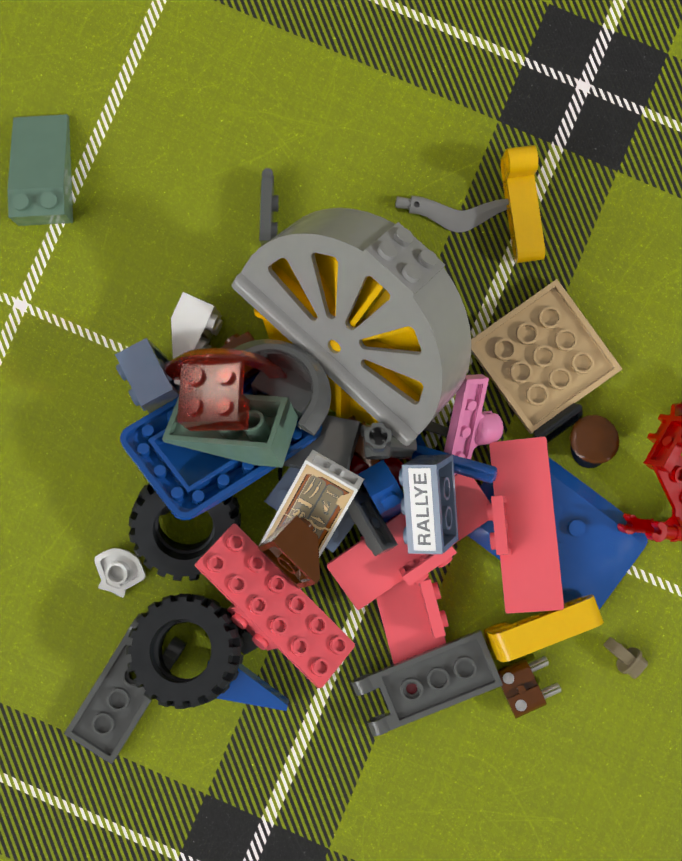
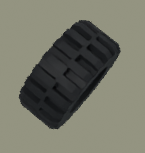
(162, 551)
(148, 658)

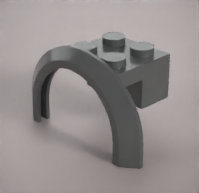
(305, 381)

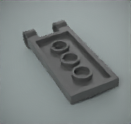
(442, 680)
(115, 703)

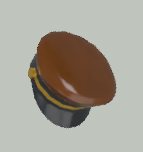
(593, 441)

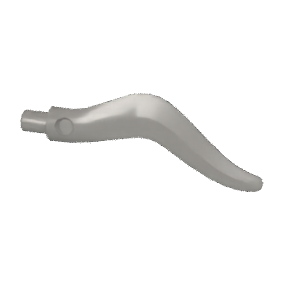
(448, 217)

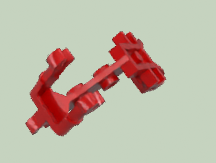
(667, 463)

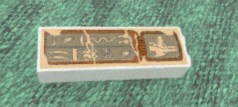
(319, 495)

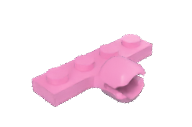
(468, 422)

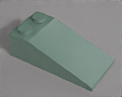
(40, 171)
(263, 444)

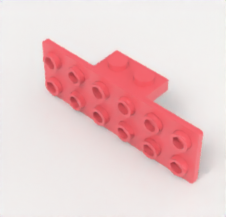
(525, 526)
(369, 576)
(274, 607)
(412, 620)

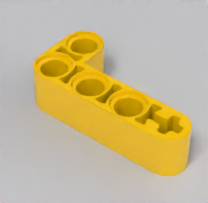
(523, 211)
(543, 629)

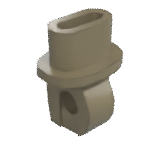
(629, 660)

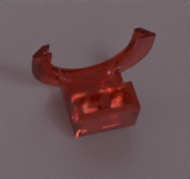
(213, 387)

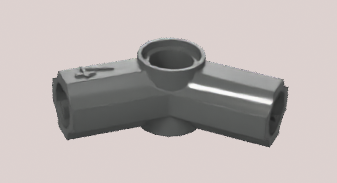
(381, 444)

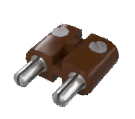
(522, 689)

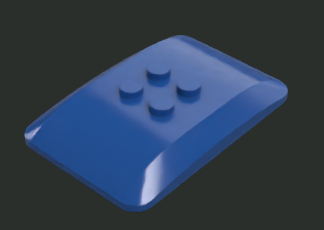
(189, 478)
(590, 546)

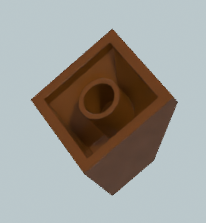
(295, 551)

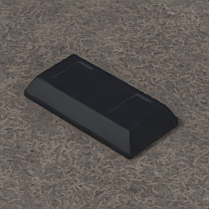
(560, 422)

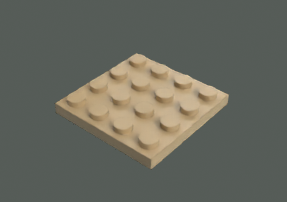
(543, 356)

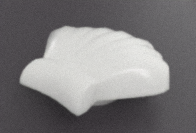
(119, 570)

